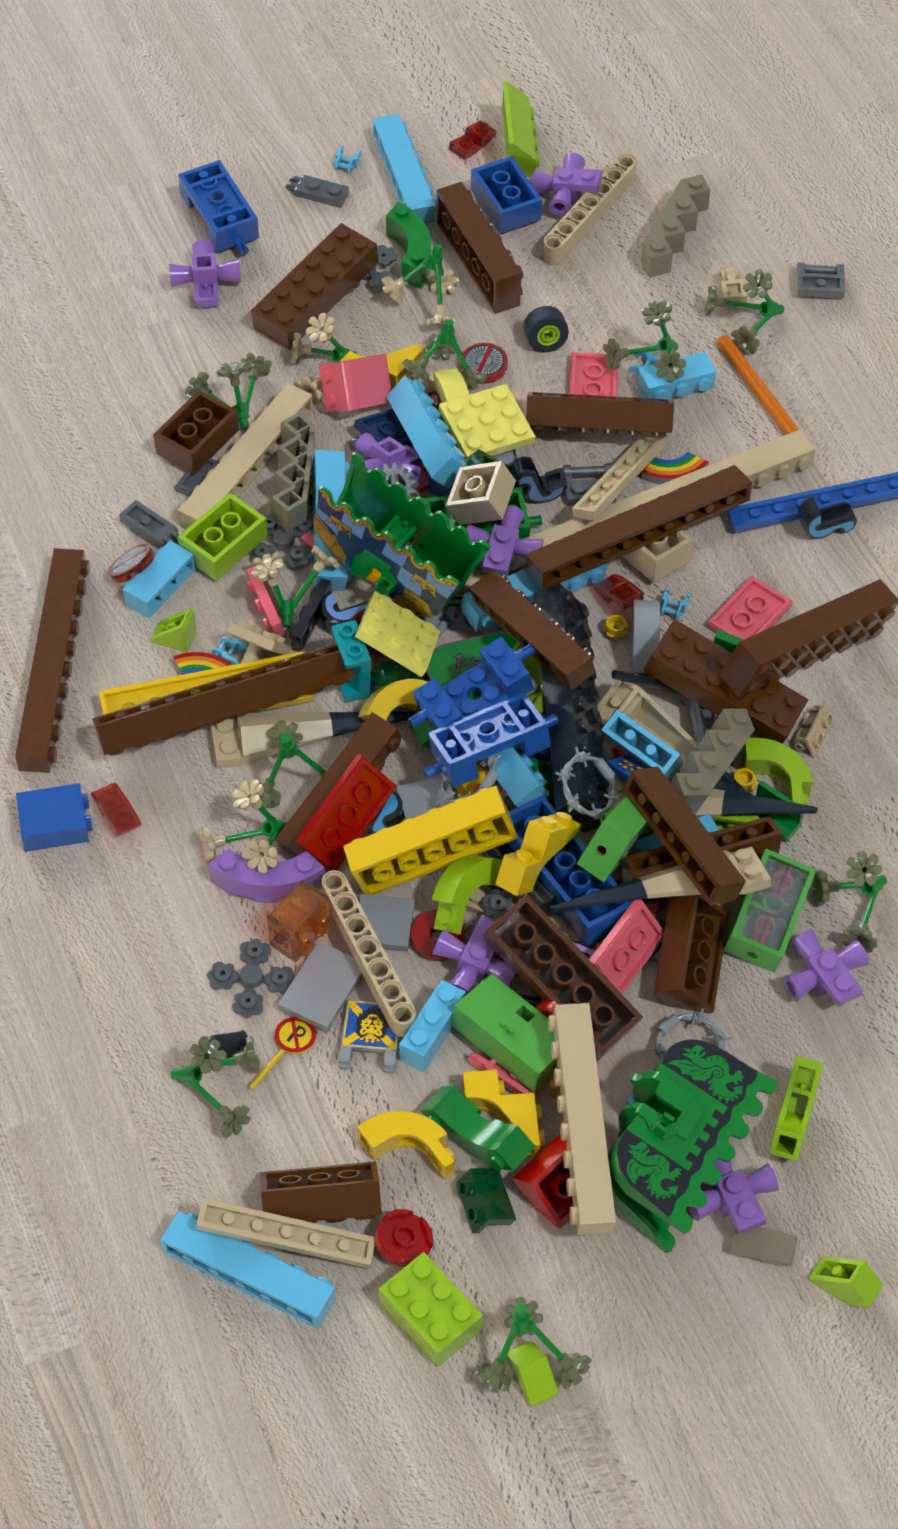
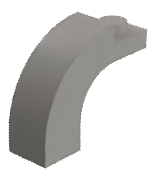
(645, 632)

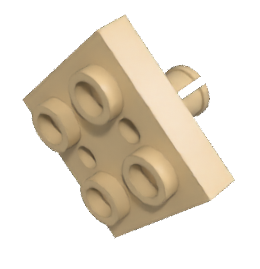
(258, 640)

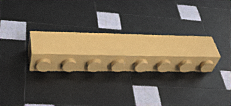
(247, 456)
(583, 1119)

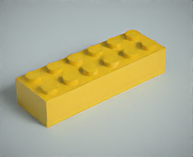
(430, 841)

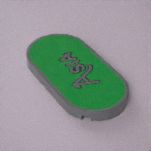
(459, 656)

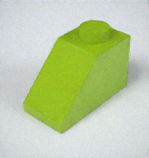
(847, 1280)

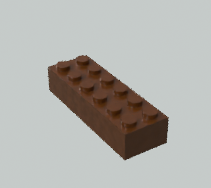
(479, 247)
(315, 285)
(600, 412)
(693, 667)
(560, 971)

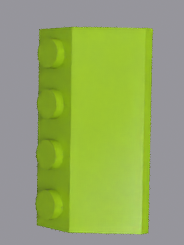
(519, 129)

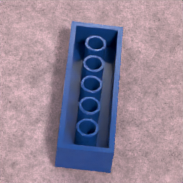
(569, 880)

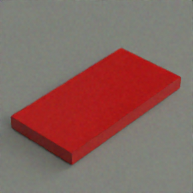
(346, 812)

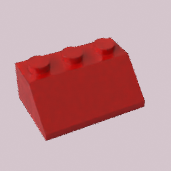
(545, 1183)

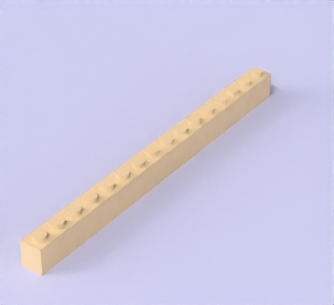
(760, 464)

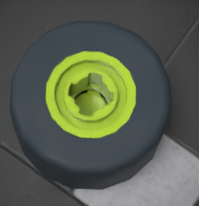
(546, 329)

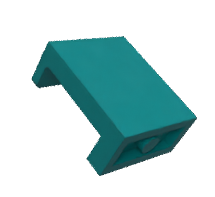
(354, 656)

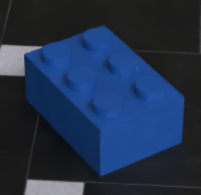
(506, 194)

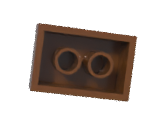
(196, 432)

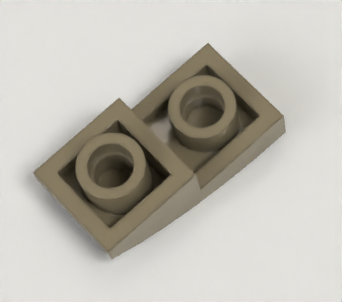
(765, 1244)

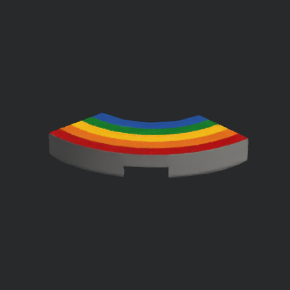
(662, 470)
(198, 661)

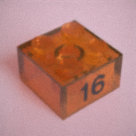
(299, 921)

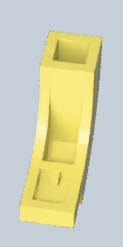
(448, 385)

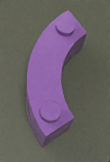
(234, 876)

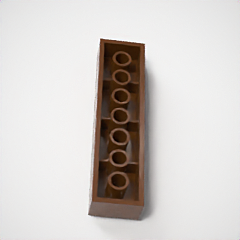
(809, 638)

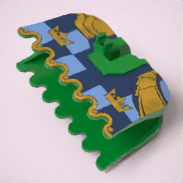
(375, 524)

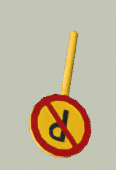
(291, 1037)

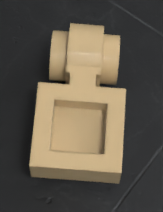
(732, 285)

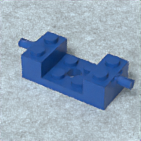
(229, 220)
(496, 677)
(464, 743)

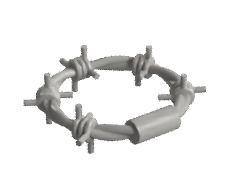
(604, 769)
(488, 781)
(674, 1020)

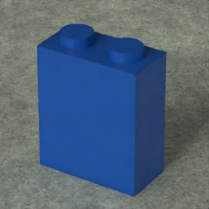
(53, 817)

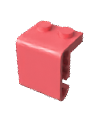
(355, 383)

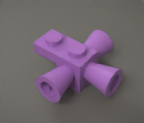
(567, 183)
(204, 273)
(388, 452)
(504, 542)
(474, 958)
(826, 970)
(736, 1196)

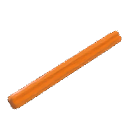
(757, 385)

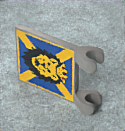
(367, 1031)

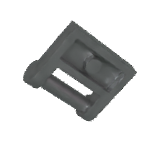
(820, 280)
(578, 488)

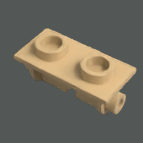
(818, 721)

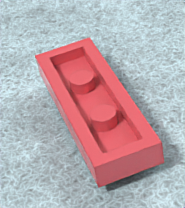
(265, 605)

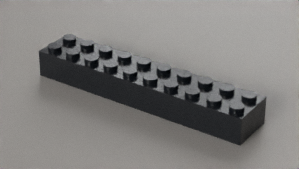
(575, 712)

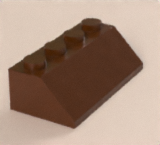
(691, 953)
(323, 1192)

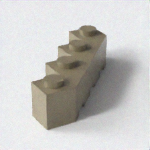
(675, 220)
(294, 472)
(713, 757)

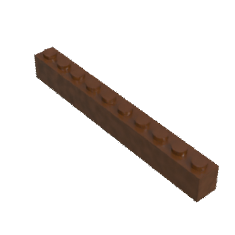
(637, 527)
(52, 661)
(221, 699)

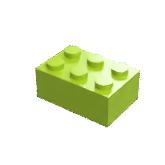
(224, 536)
(430, 1309)

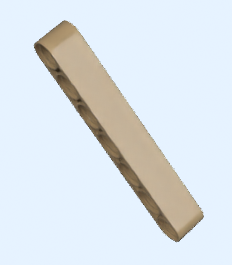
(589, 209)
(369, 964)

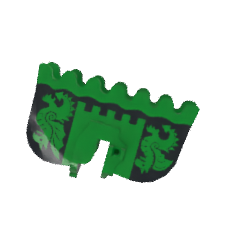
(677, 1133)

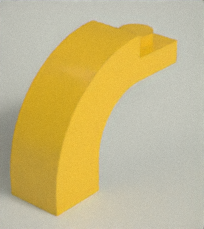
(390, 696)
(410, 1130)

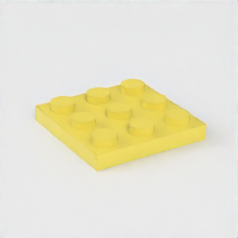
(487, 422)
(398, 633)

